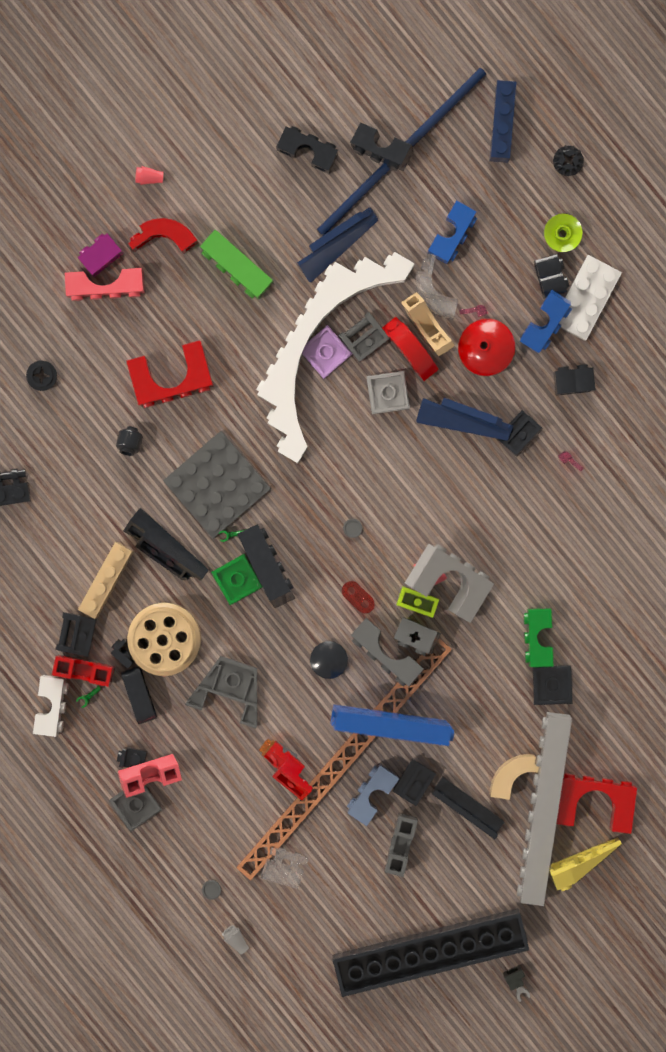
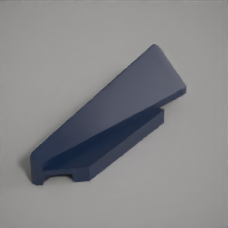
(335, 243)
(462, 418)

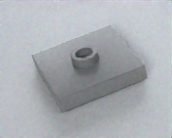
(388, 392)

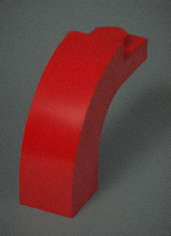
(164, 228)
(410, 348)

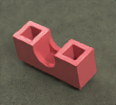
(136, 777)

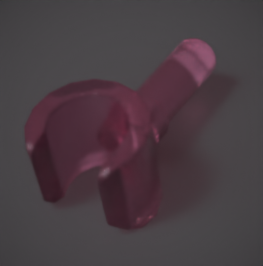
(480, 310)
(565, 457)

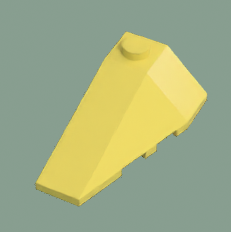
(573, 868)

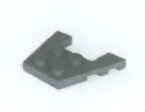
(231, 681)

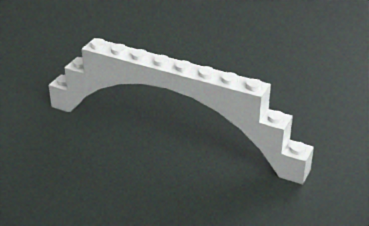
(337, 288)

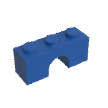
(462, 218)
(538, 336)

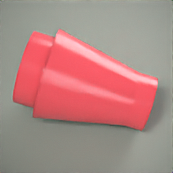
(148, 176)

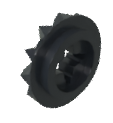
(559, 159)
(36, 368)

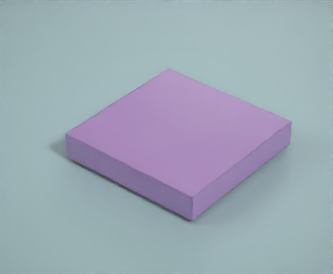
(326, 352)

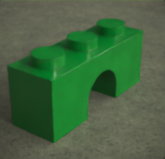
(537, 620)

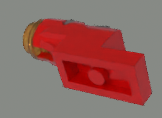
(287, 768)

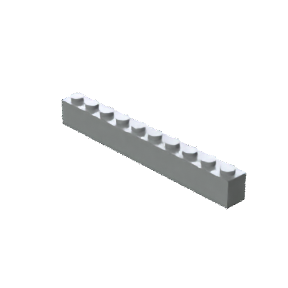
(545, 808)

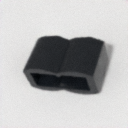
(550, 275)
(574, 380)

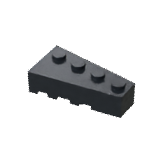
(266, 566)

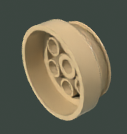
(183, 622)

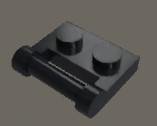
(82, 634)

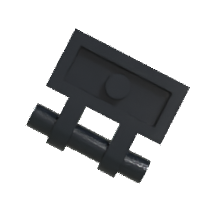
(14, 493)

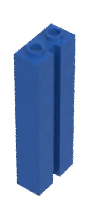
(391, 725)

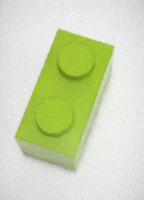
(417, 602)

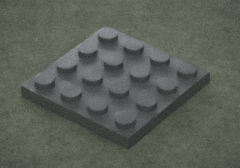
(217, 484)

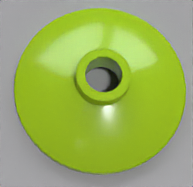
(565, 223)

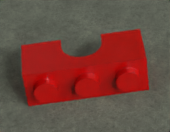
(84, 670)

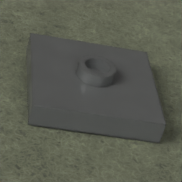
(135, 809)

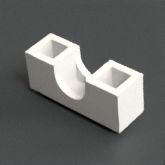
(54, 689)

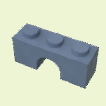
(380, 779)

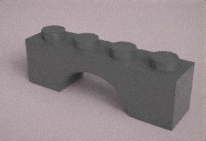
(368, 636)

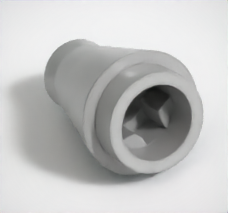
(235, 939)

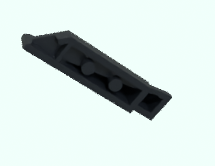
(163, 548)

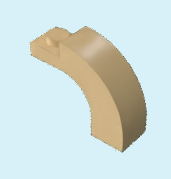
(426, 324)
(508, 772)

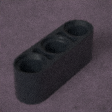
(139, 695)

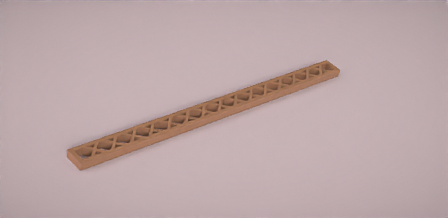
(339, 772)

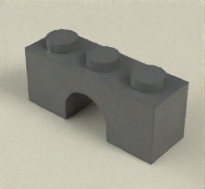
(400, 844)

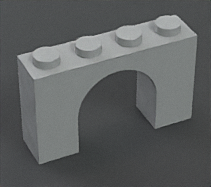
(436, 562)

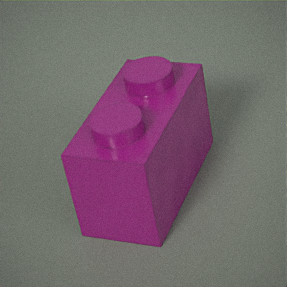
(100, 254)

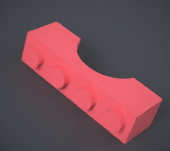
(129, 282)

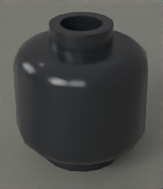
(129, 441)

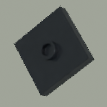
(552, 685)

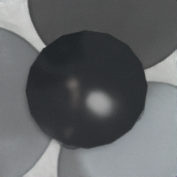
(328, 660)

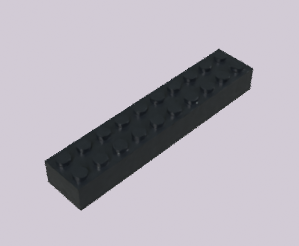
(430, 952)

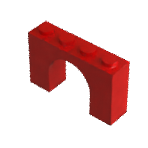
(197, 377)
(621, 795)

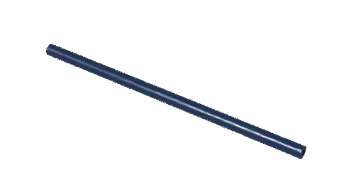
(413, 140)

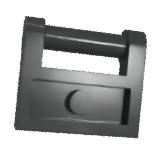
(367, 342)

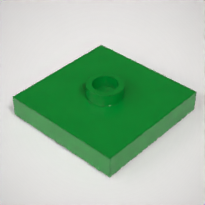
(237, 579)

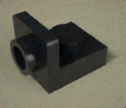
(123, 656)
(130, 757)

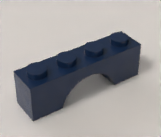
(503, 121)

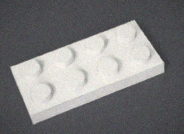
(589, 296)

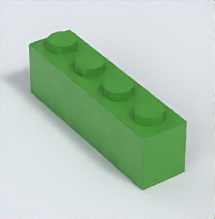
(234, 262)

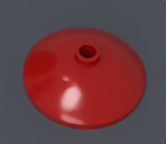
(497, 354)

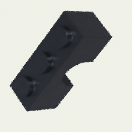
(293, 140)
(395, 155)

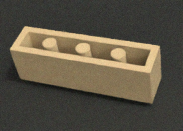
(106, 580)

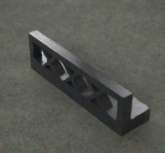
(468, 807)

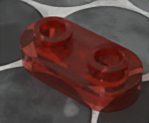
(359, 596)

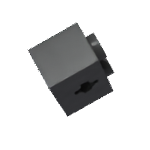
(427, 636)

